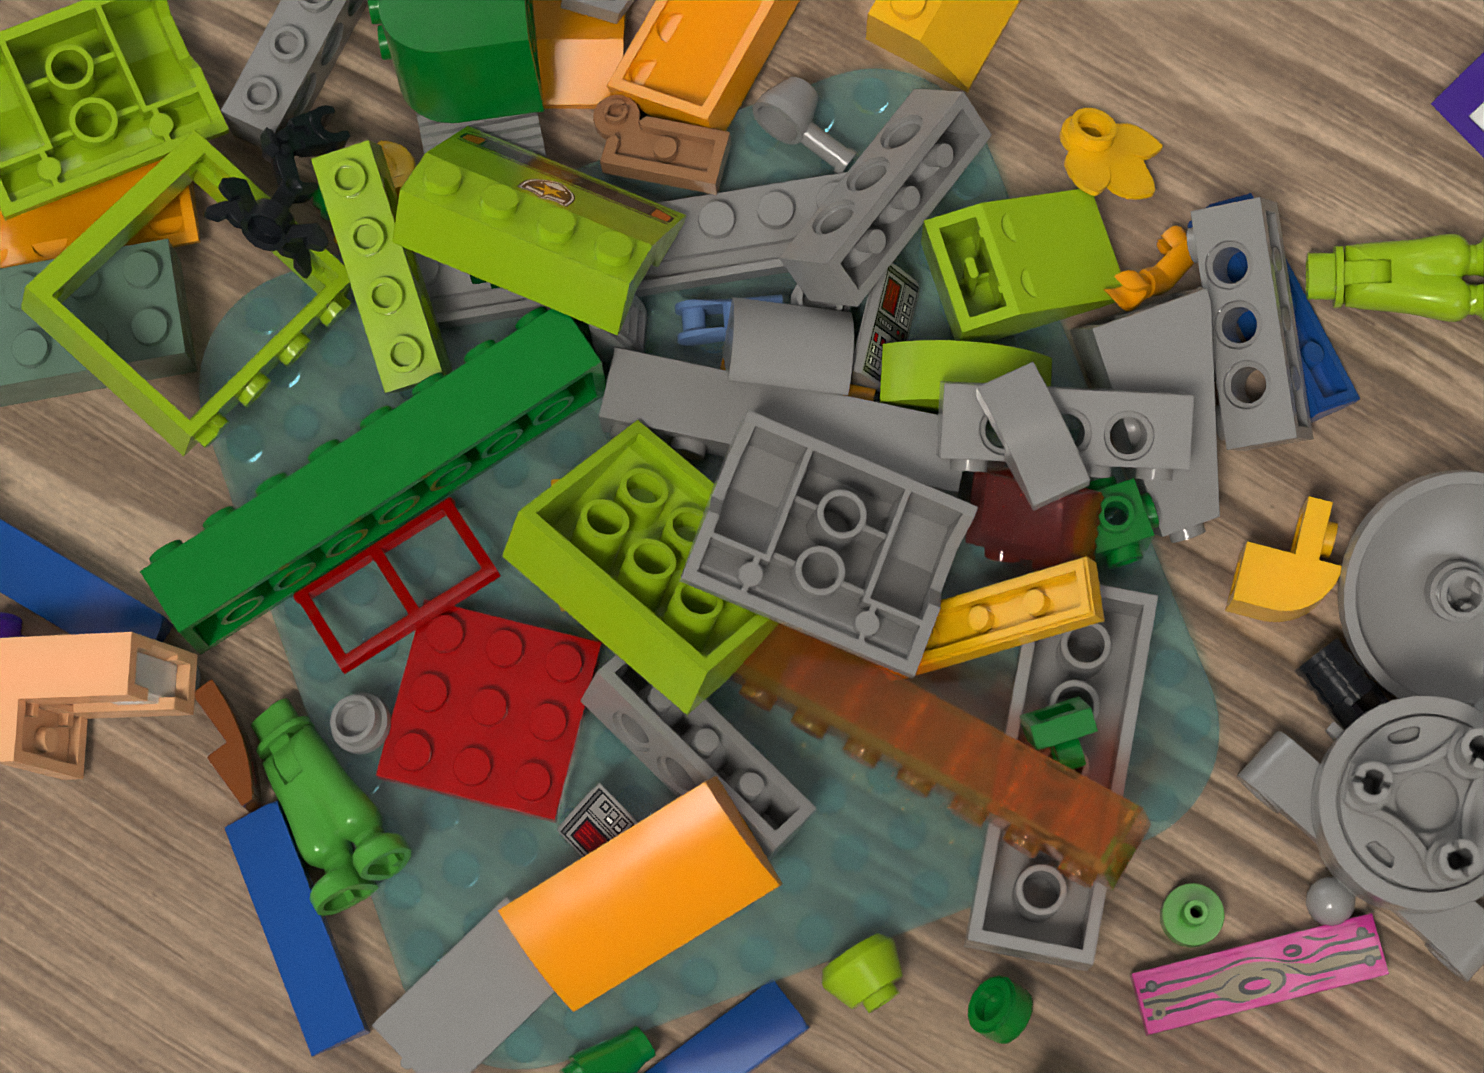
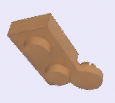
(659, 148)

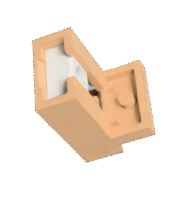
(64, 680)

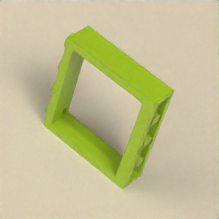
(43, 299)

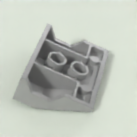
(827, 543)

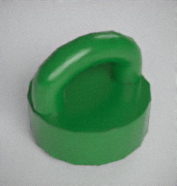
(1000, 1009)

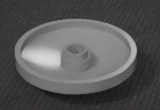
(1418, 588)

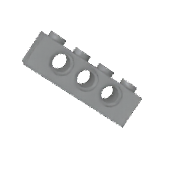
(289, 65)
(885, 197)
(1265, 290)
(1162, 418)
(696, 748)

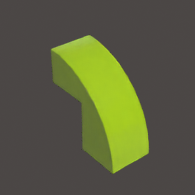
(914, 368)

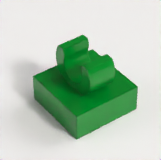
(1059, 729)

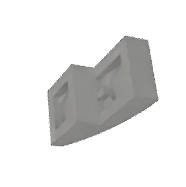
(1033, 435)

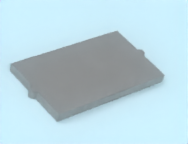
(466, 1002)

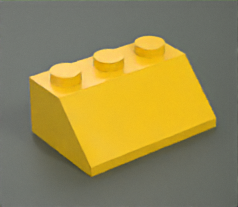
(941, 35)

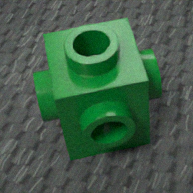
(1125, 542)

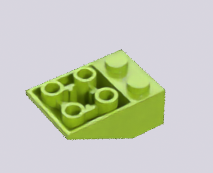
(1019, 263)

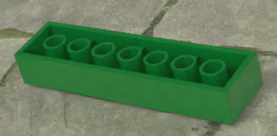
(375, 478)

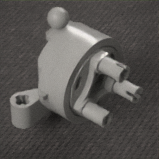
(1392, 818)

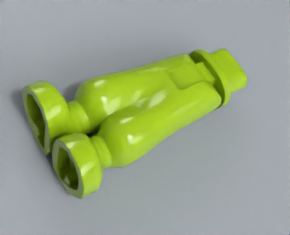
(1401, 277)

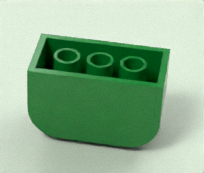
(462, 56)

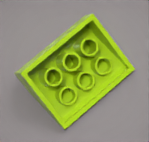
(613, 554)

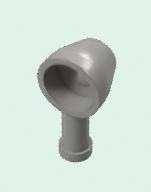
(788, 116)

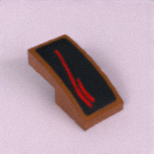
(235, 758)

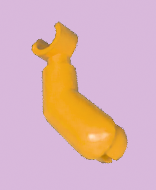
(1156, 279)

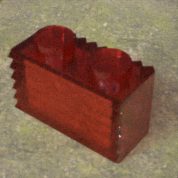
(1014, 531)

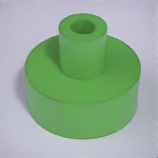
(1180, 924)

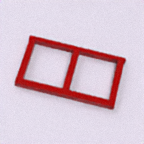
(416, 615)

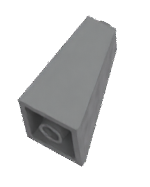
(1163, 349)

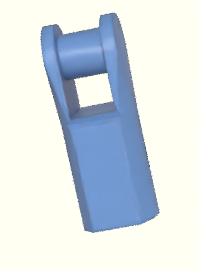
(694, 319)

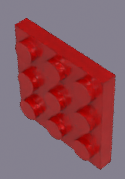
(490, 712)

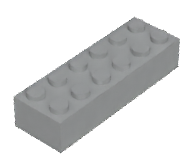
(1024, 902)

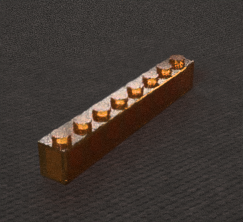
(947, 753)

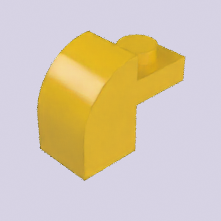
(1290, 584)

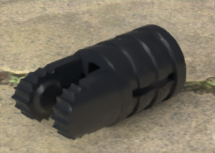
(1340, 684)

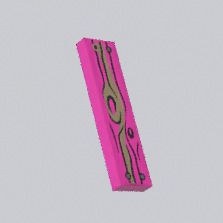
(1258, 974)

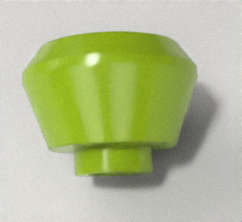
(865, 973)

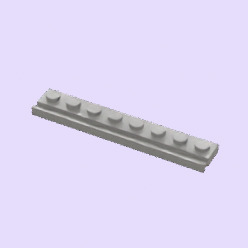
(721, 242)

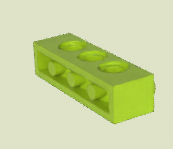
(381, 273)

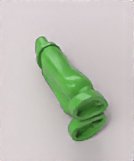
(326, 811)

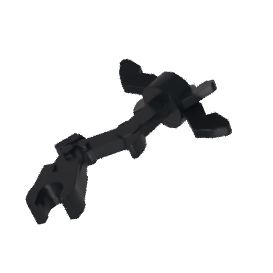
(269, 221)

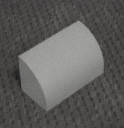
(789, 346)

